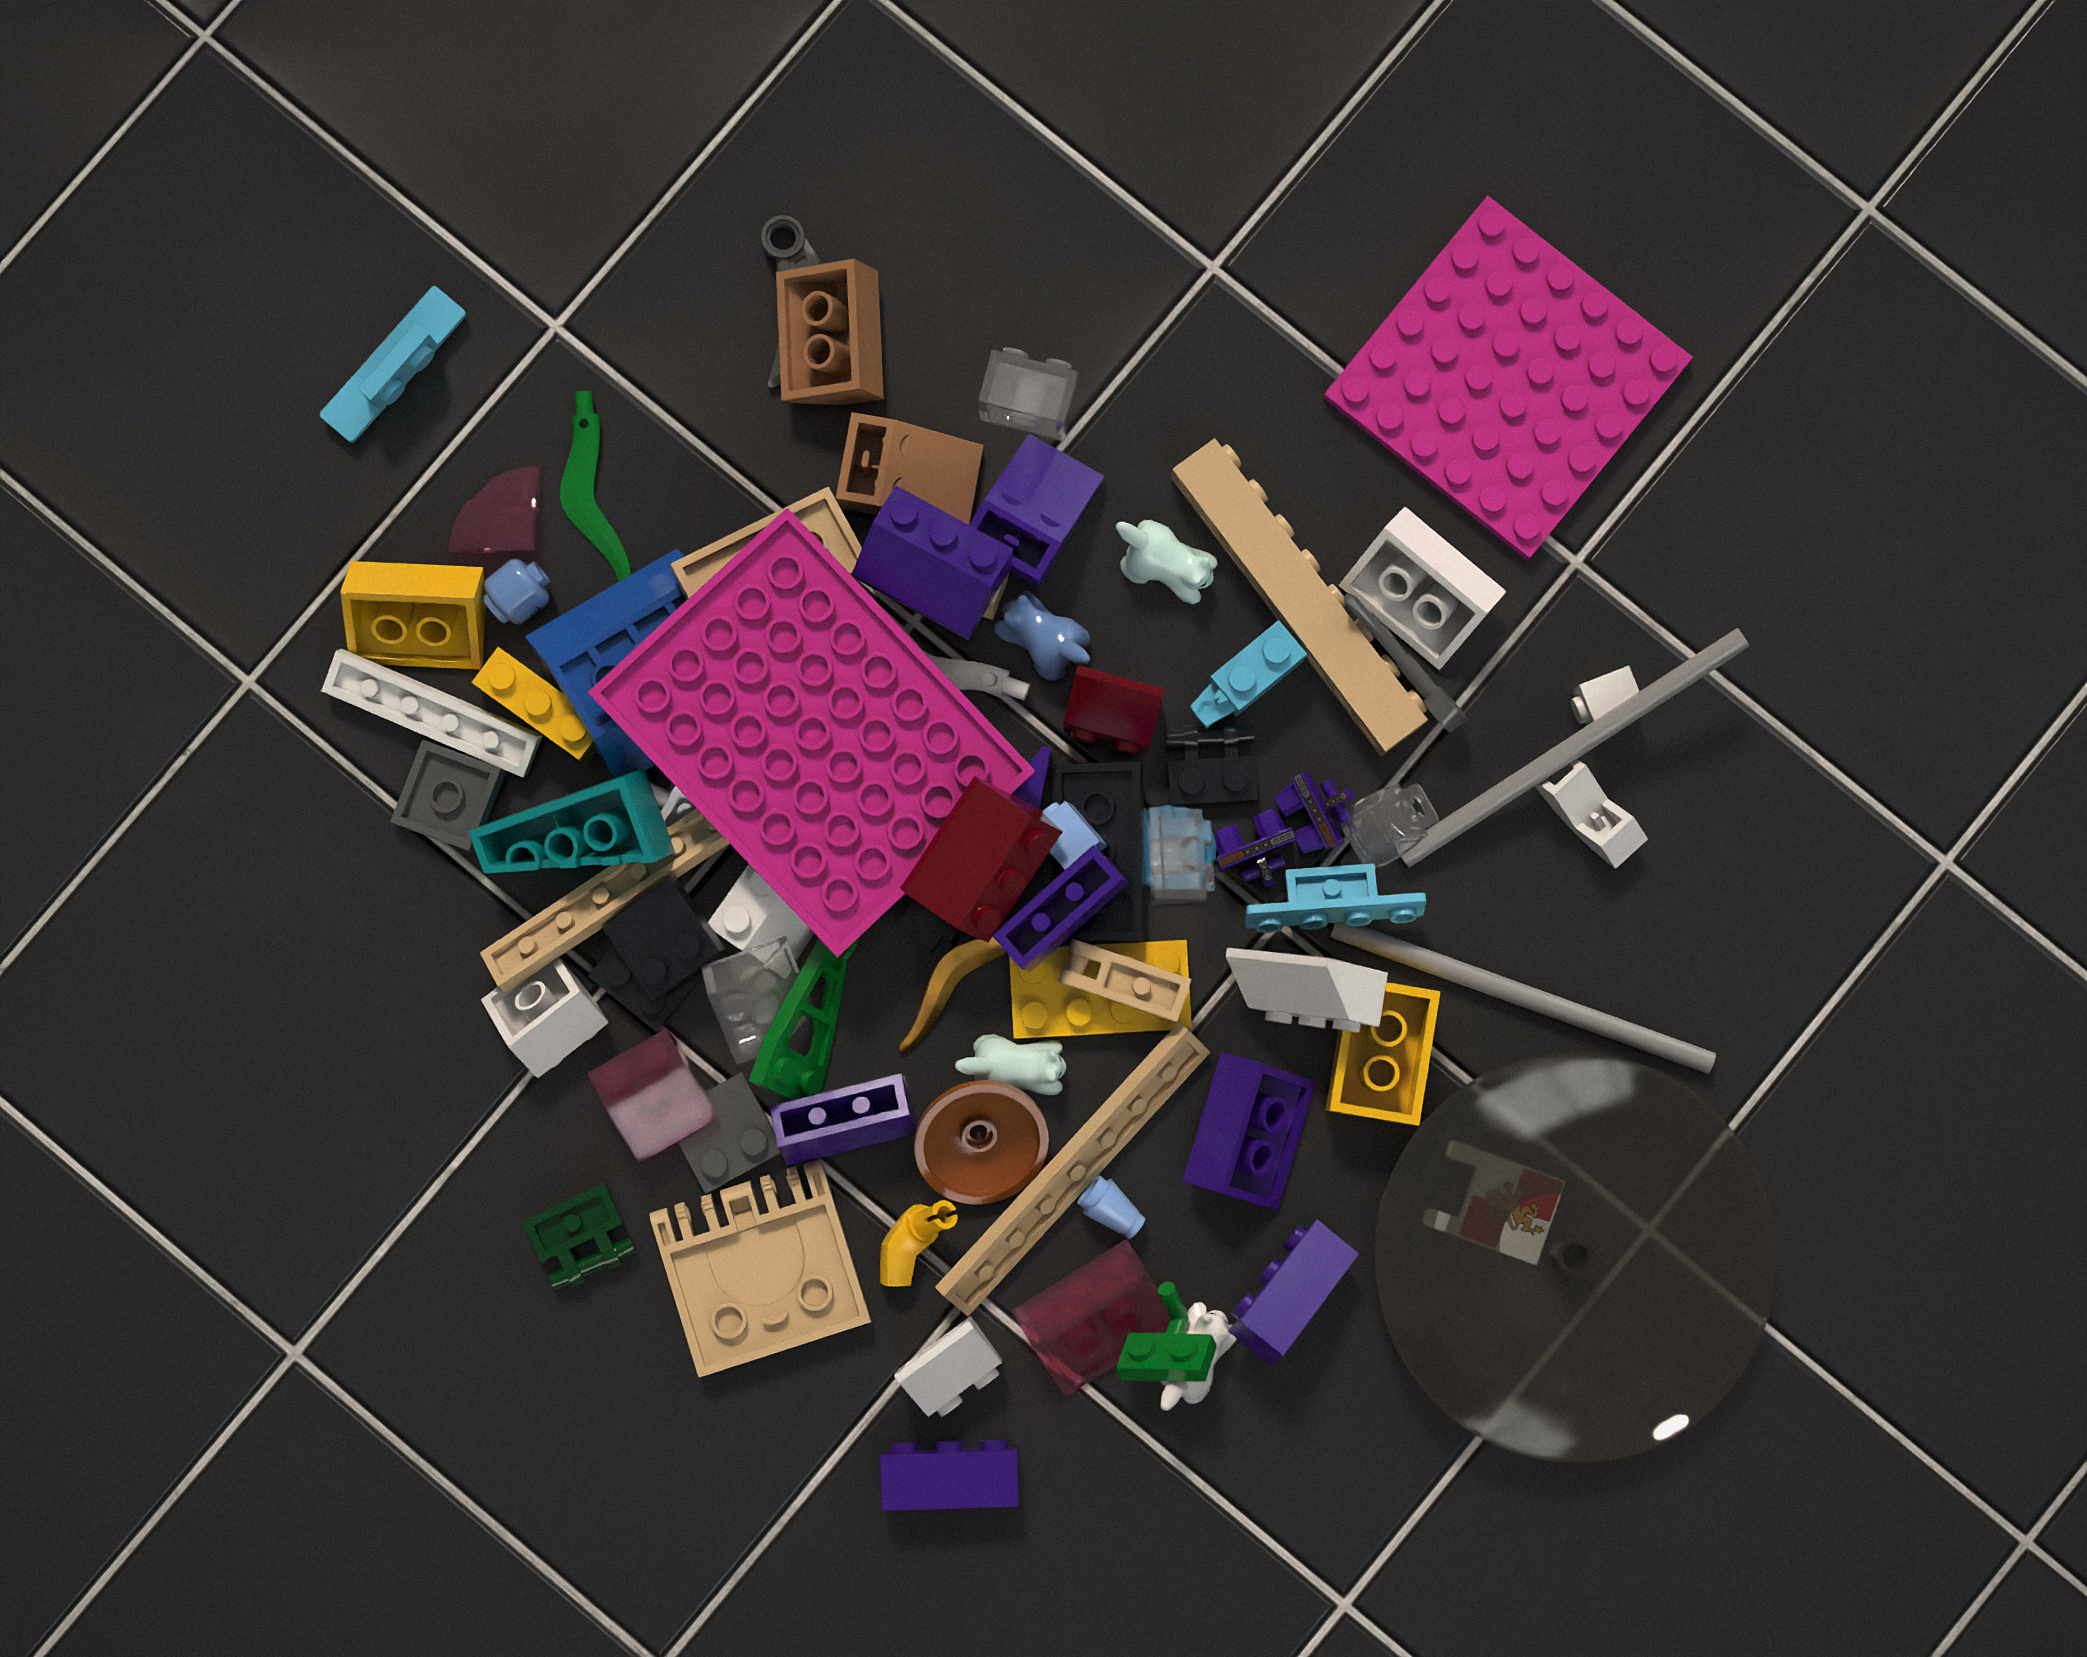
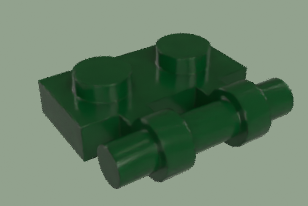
(574, 1223)

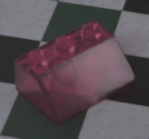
(1087, 1315)

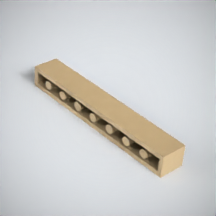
(1298, 596)

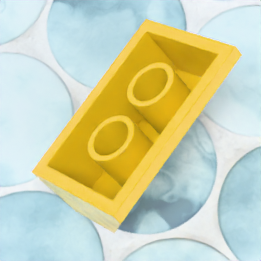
(415, 614)

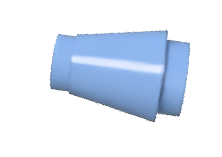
(1110, 1207)

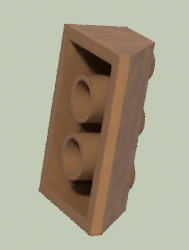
(830, 334)

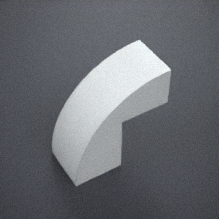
(1590, 814)

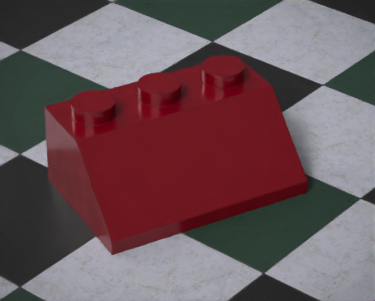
(981, 859)

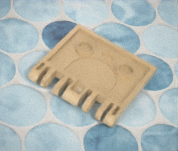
(764, 1276)

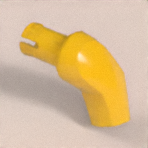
(910, 1236)

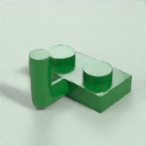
(1168, 1354)

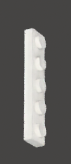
(432, 712)

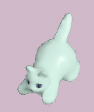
(1159, 556)
(1024, 1066)

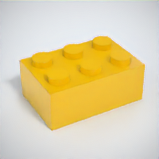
(1386, 1067)

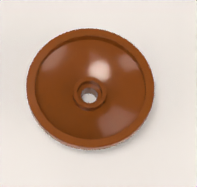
(985, 1163)

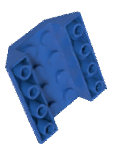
(595, 638)

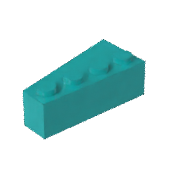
(589, 827)

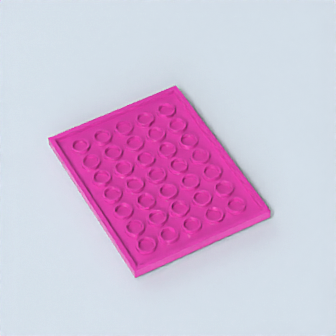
(806, 728)

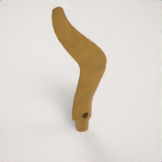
(943, 980)

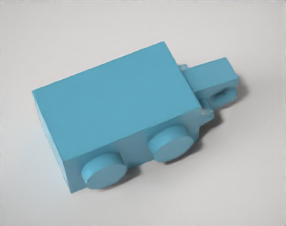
(1248, 675)

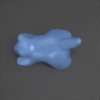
(1048, 638)

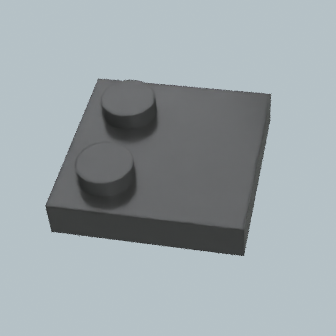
(447, 795)
(733, 1141)

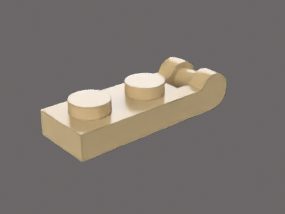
(1126, 981)

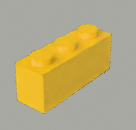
(535, 703)

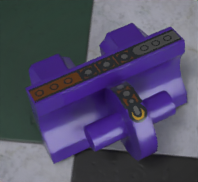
(1305, 794)
(1272, 837)

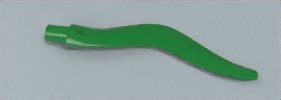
(578, 486)

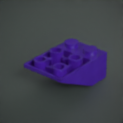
(1037, 506)

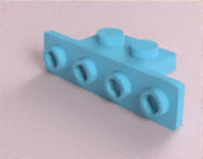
(393, 364)
(1333, 896)

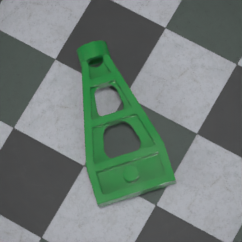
(779, 1067)

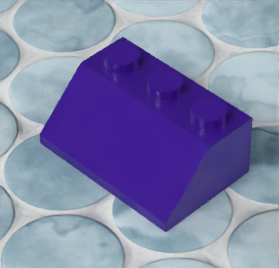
(932, 562)
(1249, 1131)

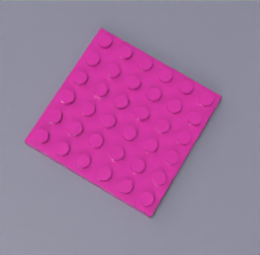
(1507, 377)

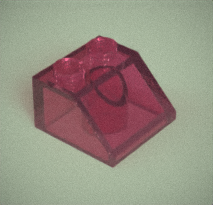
(653, 1095)

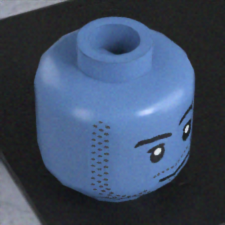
(516, 591)

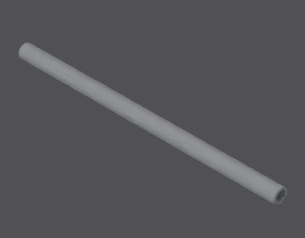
(1578, 744)
(1525, 996)

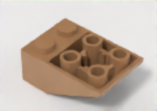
(914, 458)

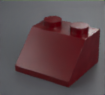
(1112, 710)

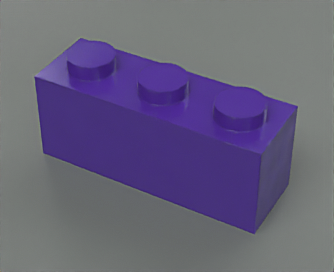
(1060, 909)
(843, 1119)
(1291, 1291)
(949, 1476)

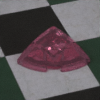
(500, 515)

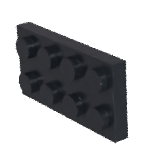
(1113, 804)

